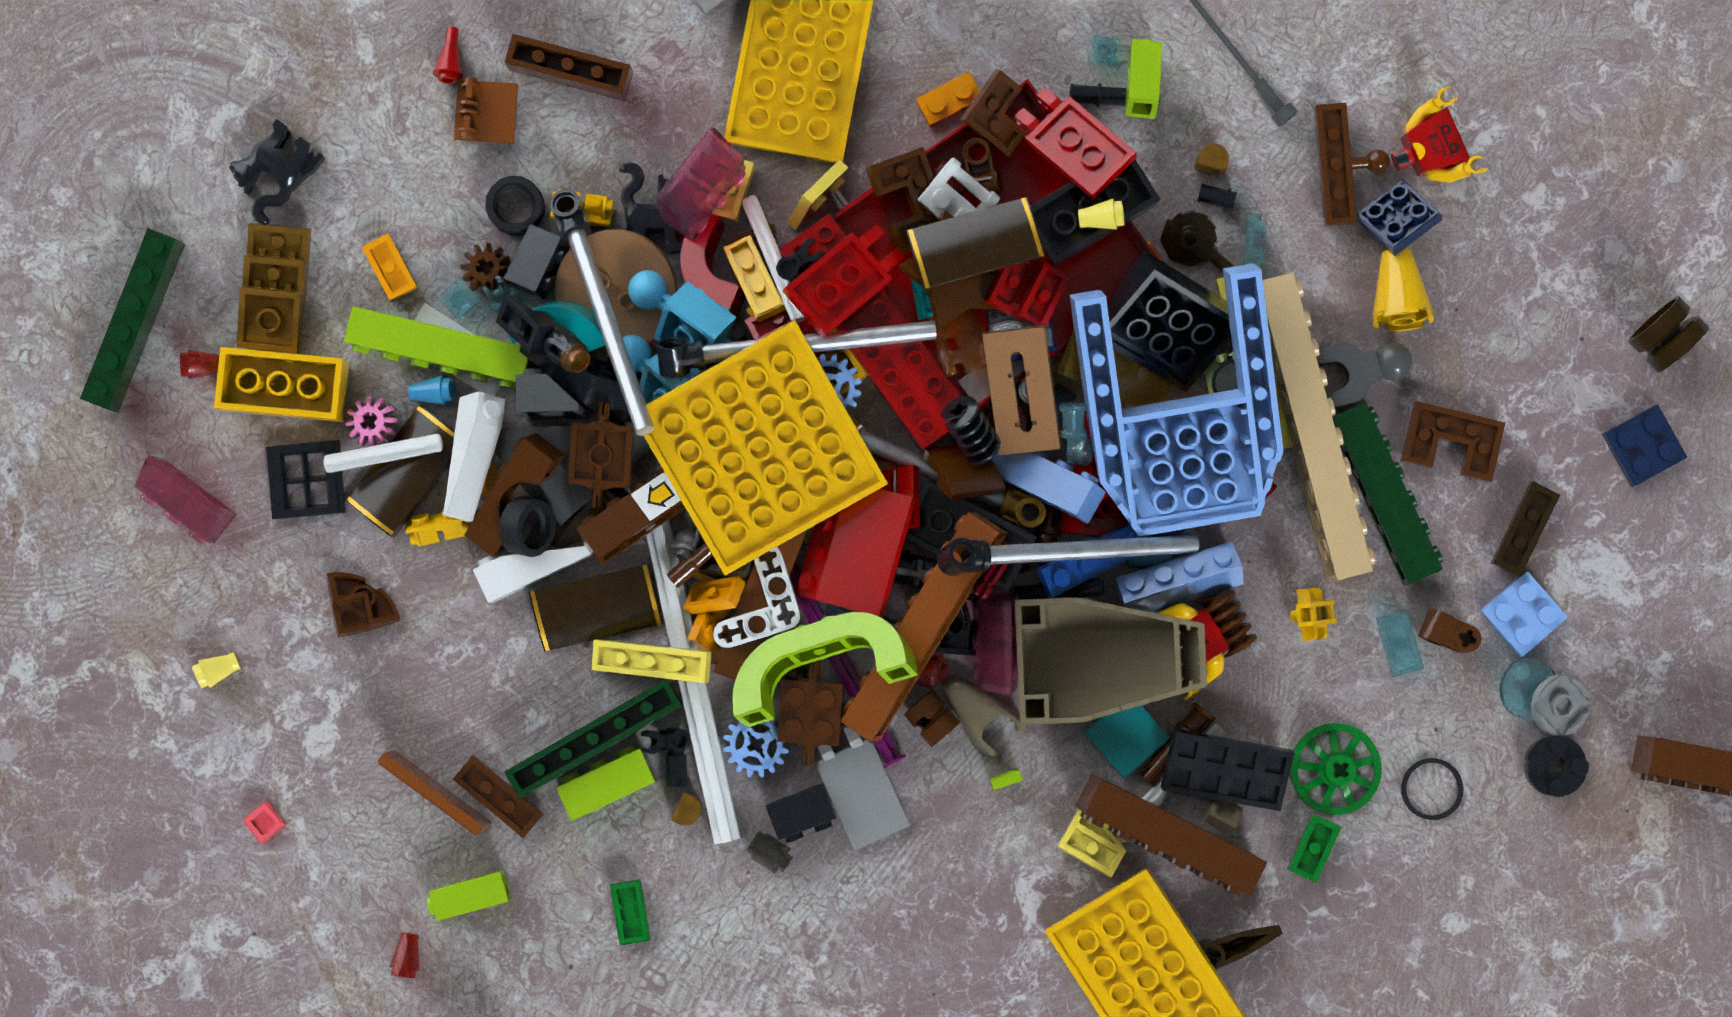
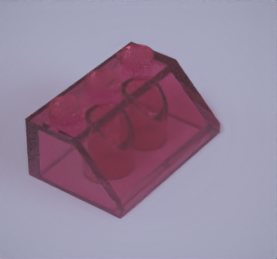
(700, 184)
(183, 500)
(996, 643)

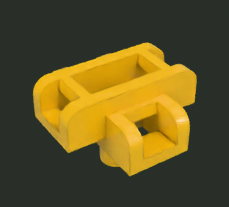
(1309, 613)

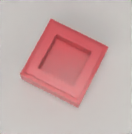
(264, 822)

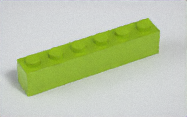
(435, 346)

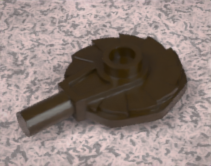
(1192, 240)

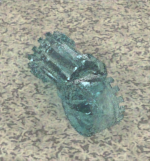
(1078, 445)

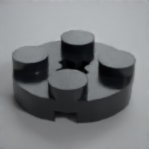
(1573, 766)

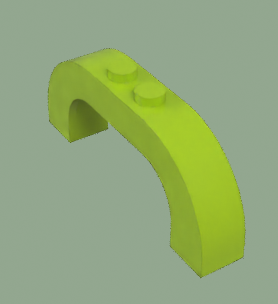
(810, 643)

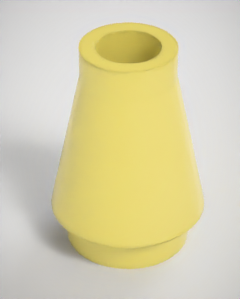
(1102, 215)
(215, 669)

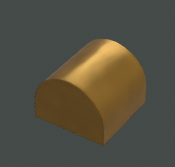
(1212, 159)
(687, 810)

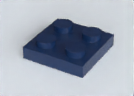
(1644, 445)

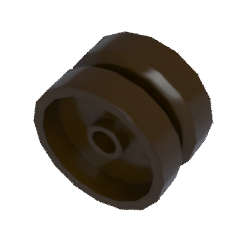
(1671, 337)

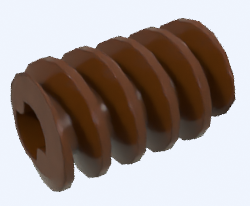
(1229, 621)

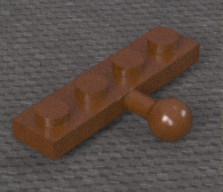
(1337, 164)

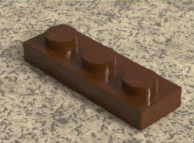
(498, 796)

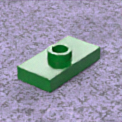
(630, 912)

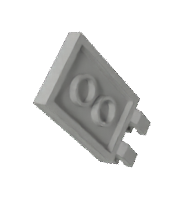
(861, 791)

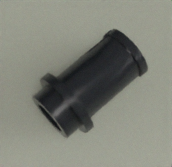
(1217, 196)

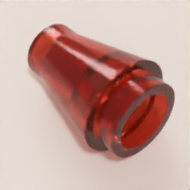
(198, 364)
(406, 956)

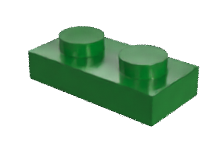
(1314, 848)

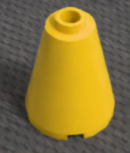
(1400, 294)

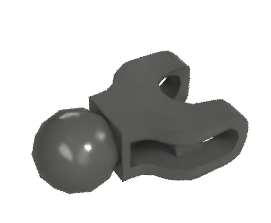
(1364, 368)

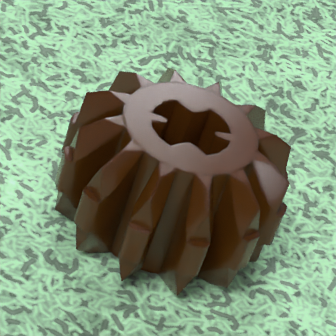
(489, 256)

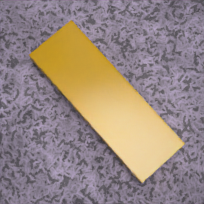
(754, 278)

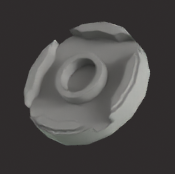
(1560, 705)

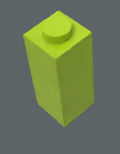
(1143, 78)
(469, 895)

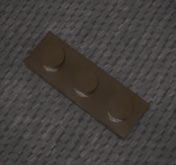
(1525, 529)

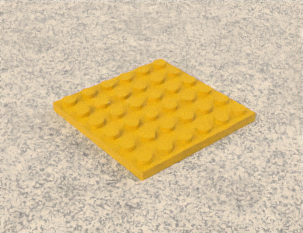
(761, 448)

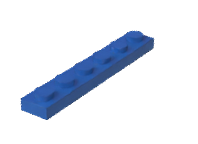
(1066, 574)

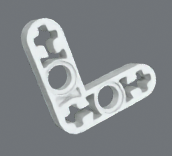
(768, 613)

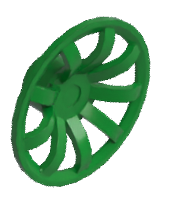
(1336, 769)

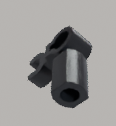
(794, 264)
(675, 742)

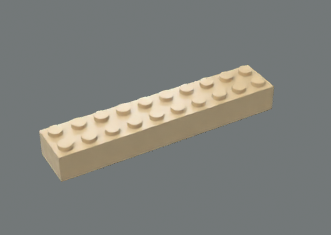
(1315, 439)

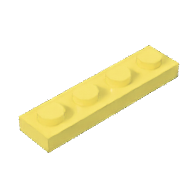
(651, 660)

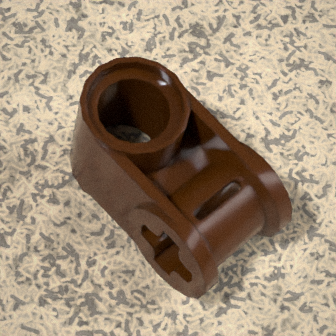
(985, 170)
(1445, 631)

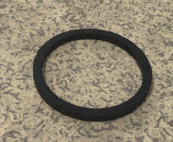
(1404, 791)

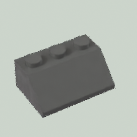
(544, 399)

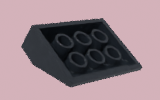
(1168, 322)

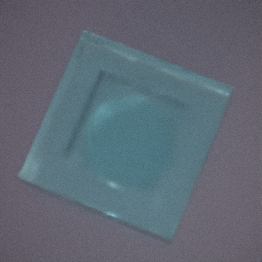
(459, 298)

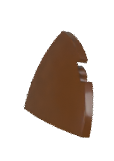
(358, 605)

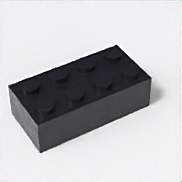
(1059, 220)
(940, 516)

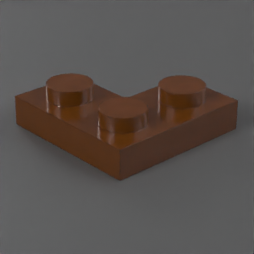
(988, 116)

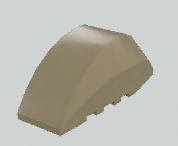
(1101, 658)

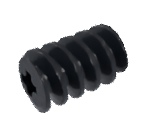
(971, 430)

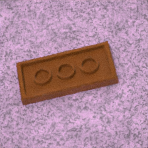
(434, 792)

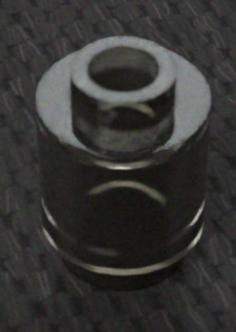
(770, 852)

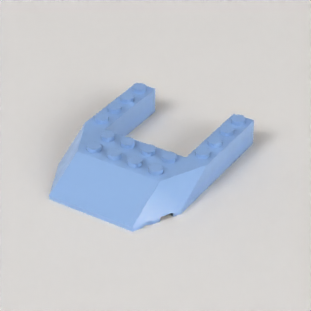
(1188, 456)

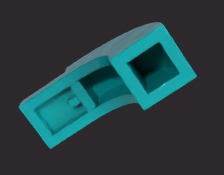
(576, 319)

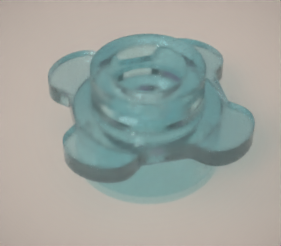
(1098, 44)

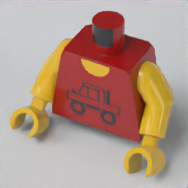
(1435, 145)
(1214, 640)

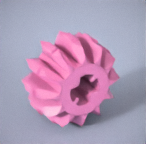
(360, 421)

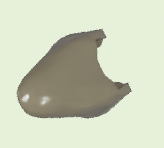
(977, 710)

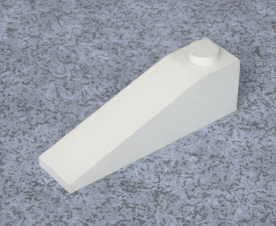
(472, 451)
(512, 573)

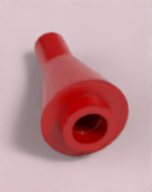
(448, 65)

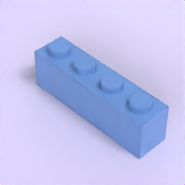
(1051, 482)
(1181, 579)

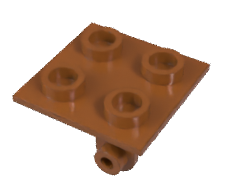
(485, 111)

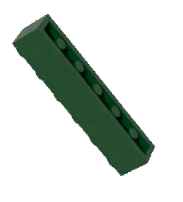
(132, 320)
(1386, 495)
(593, 738)

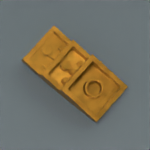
(273, 288)

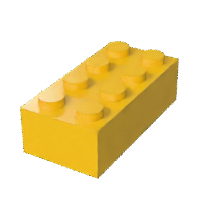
(281, 384)

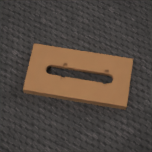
(1034, 348)

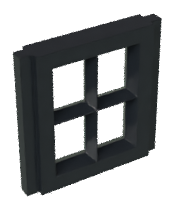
(278, 481)

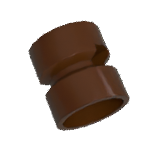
(932, 718)

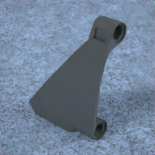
(562, 497)

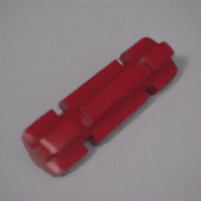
(989, 578)

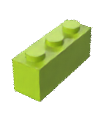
(605, 782)

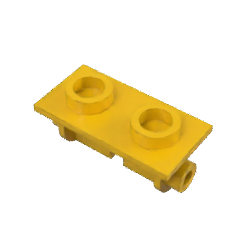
(598, 209)
(424, 528)

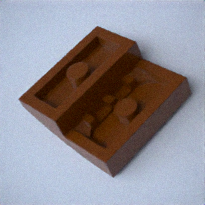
(960, 478)

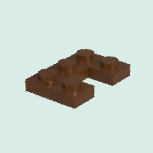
(912, 174)
(1477, 433)

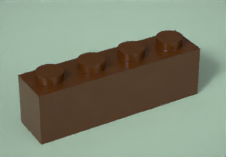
(569, 67)

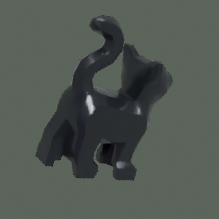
(283, 168)
(646, 218)

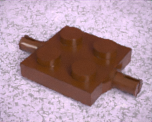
(600, 455)
(810, 712)

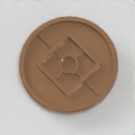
(618, 258)

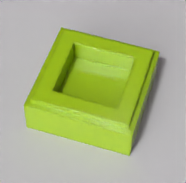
(1005, 779)

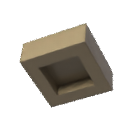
(1223, 816)

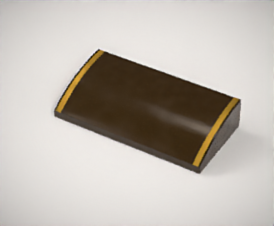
(975, 243)
(397, 487)
(596, 607)

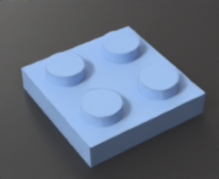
(1523, 614)

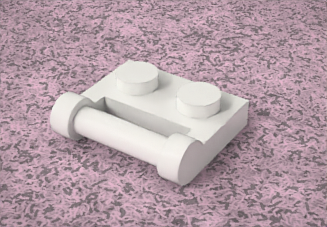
(942, 197)

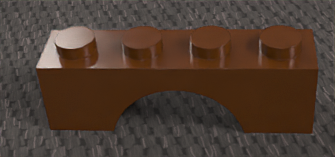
(533, 463)

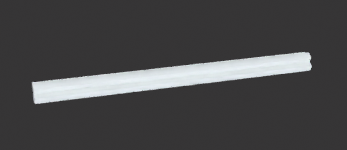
(694, 694)

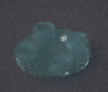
(1520, 683)

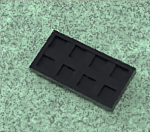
(1227, 770)

